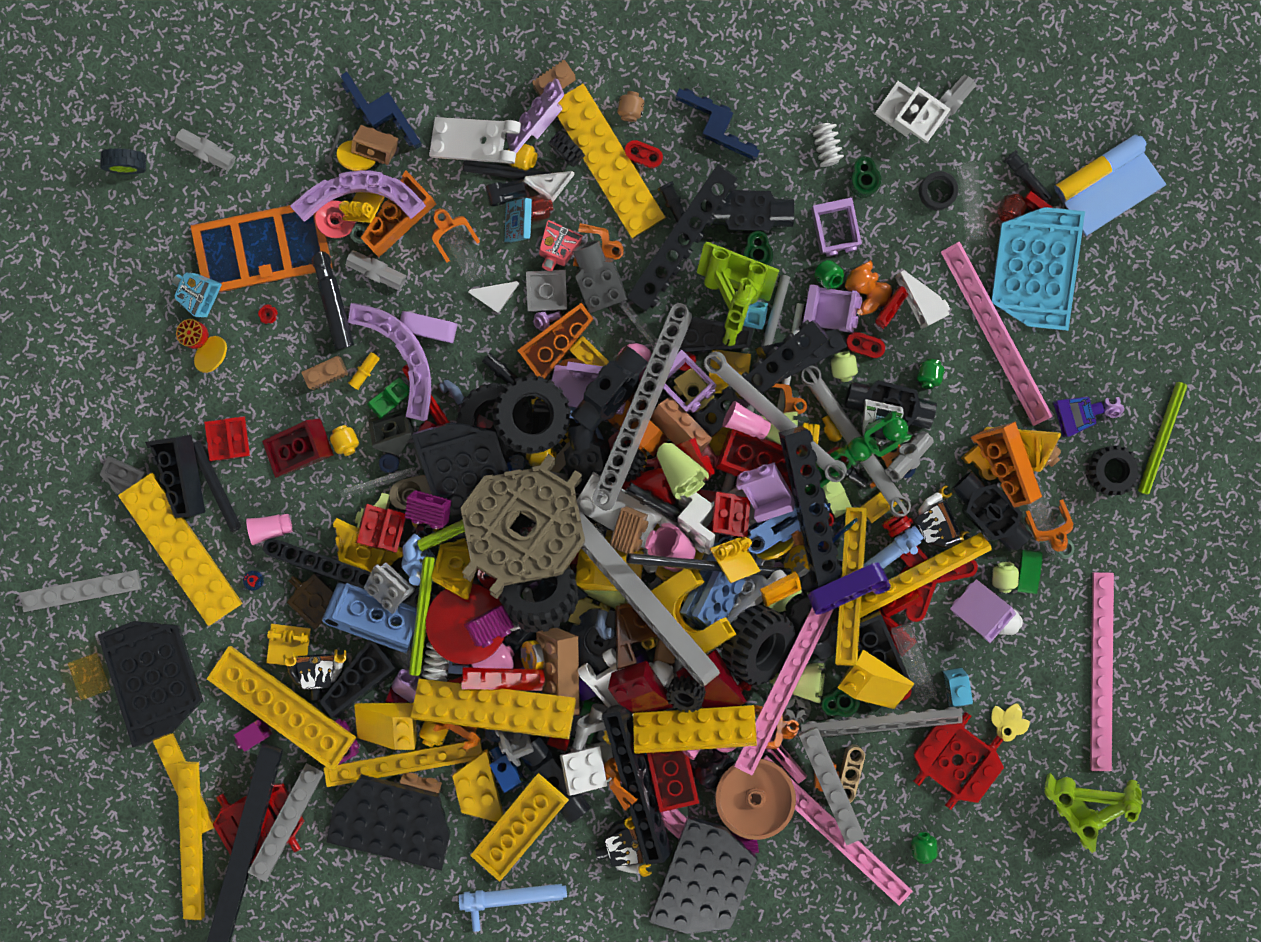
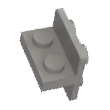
(388, 587)
(514, 745)

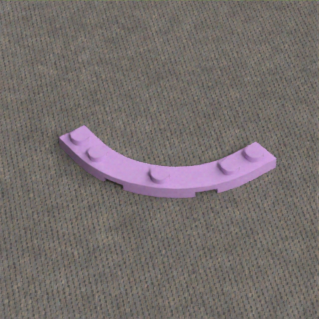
(358, 182)
(408, 347)

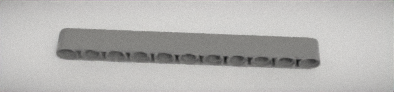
(642, 416)
(647, 605)

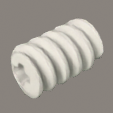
(826, 140)
(437, 665)

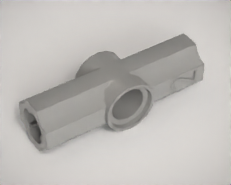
(954, 98)
(205, 149)
(375, 270)
(909, 456)

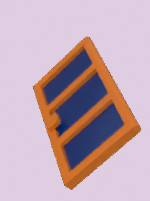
(257, 247)

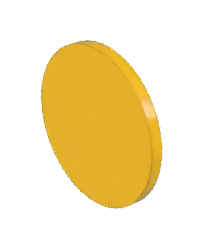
(351, 160)
(211, 354)
(776, 550)

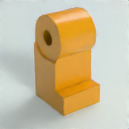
(980, 463)

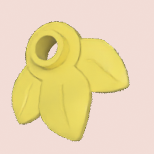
(1009, 719)

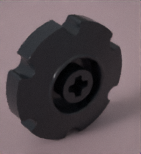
(828, 640)
(588, 649)

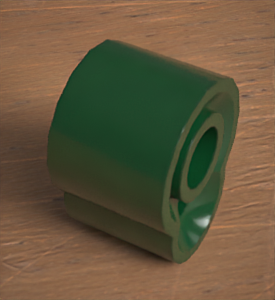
(871, 174)
(764, 248)
(837, 709)

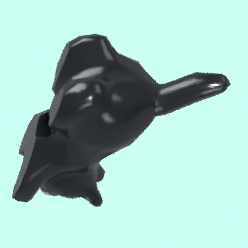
(709, 772)

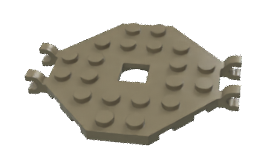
(505, 553)

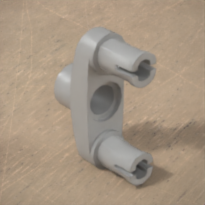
(589, 724)

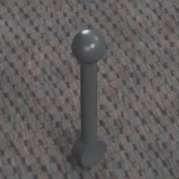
(328, 159)

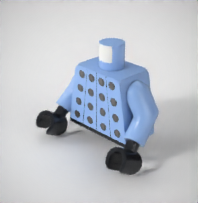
(413, 556)

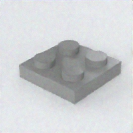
(546, 290)

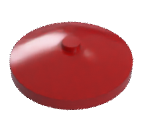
(447, 629)

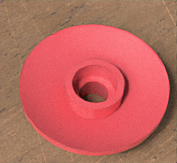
(330, 212)

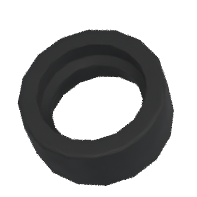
(941, 175)

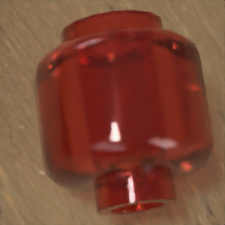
(540, 207)
(1011, 207)

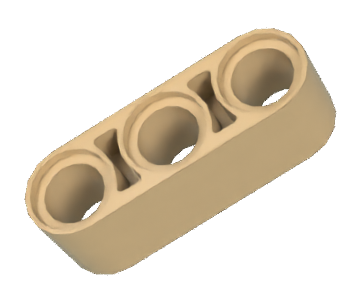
(856, 765)

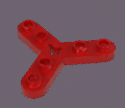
(918, 610)

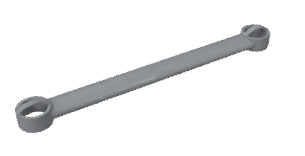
(769, 411)
(849, 432)

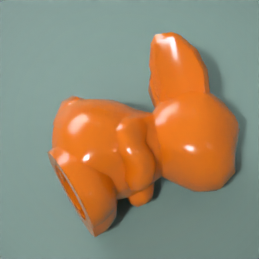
(865, 282)

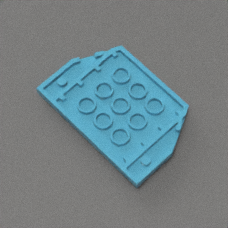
(1038, 266)

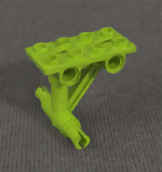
(730, 270)
(1087, 821)

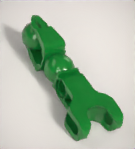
(862, 448)

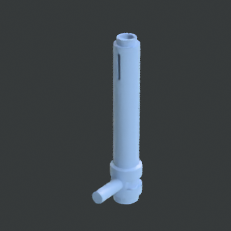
(901, 544)
(480, 900)

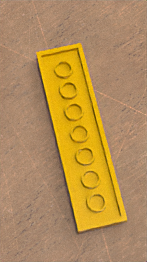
(608, 162)
(180, 550)
(281, 708)
(494, 709)

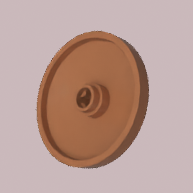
(756, 803)

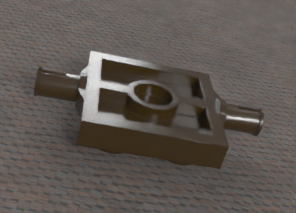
(310, 599)

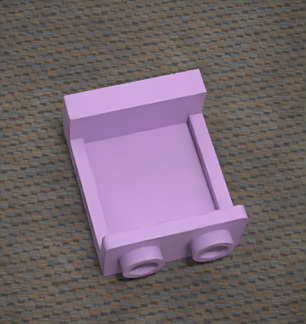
(833, 308)
(766, 492)
(983, 610)

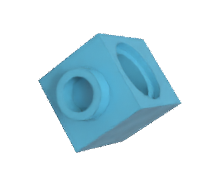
(756, 315)

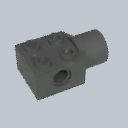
(598, 277)

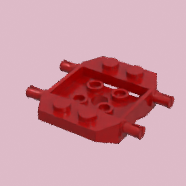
(952, 775)
(230, 815)

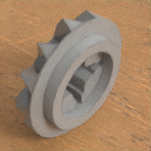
(801, 714)

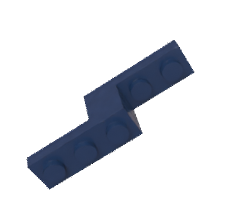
(380, 111)
(717, 123)

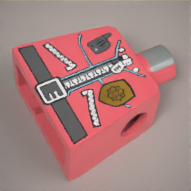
(558, 245)

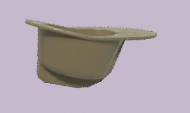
(403, 488)

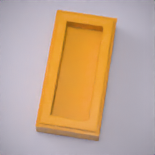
(780, 589)

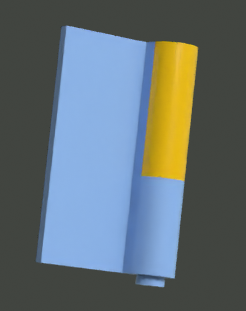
(1111, 184)

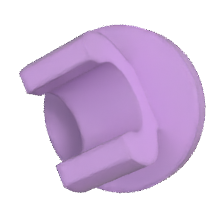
(1113, 410)

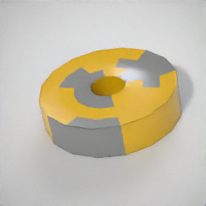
(797, 561)
(532, 655)

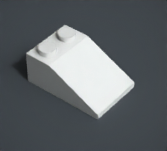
(925, 303)

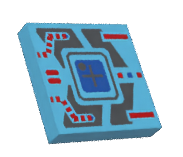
(518, 220)

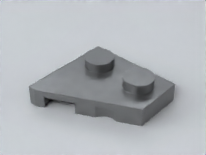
(120, 474)

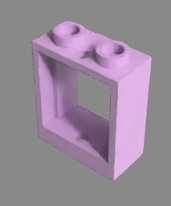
(844, 204)
(695, 404)

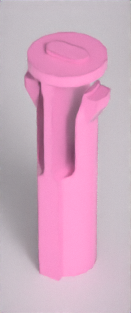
(788, 763)

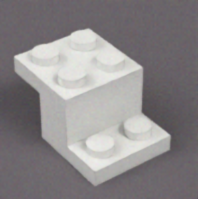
(912, 111)
(694, 519)
(585, 768)

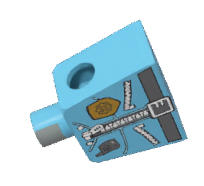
(196, 293)
(957, 688)

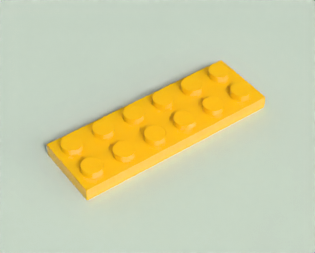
(694, 730)
(519, 827)

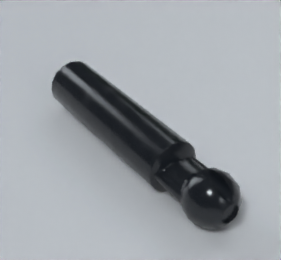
(332, 301)

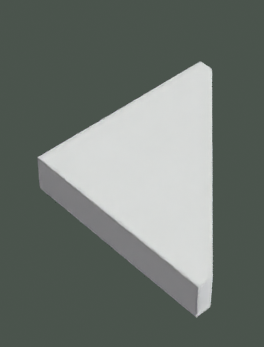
(549, 184)
(496, 295)

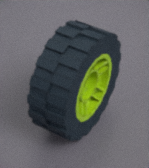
(123, 161)

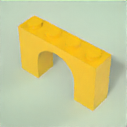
(671, 596)

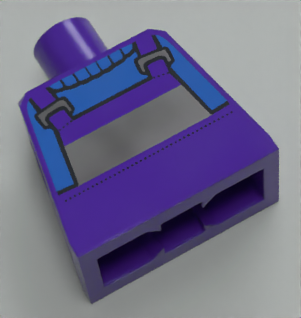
(1076, 414)

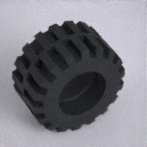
(1128, 464)

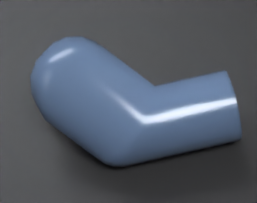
(453, 389)
(601, 626)

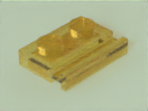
(88, 676)

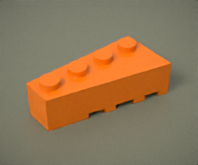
(392, 221)
(554, 342)
(653, 436)
(1009, 462)

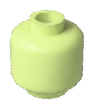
(844, 366)
(1005, 577)

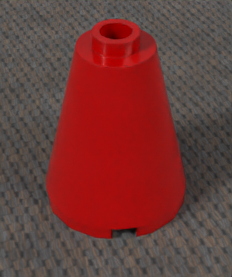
(655, 482)

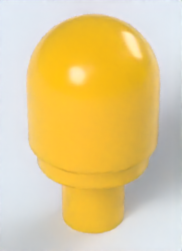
(831, 430)

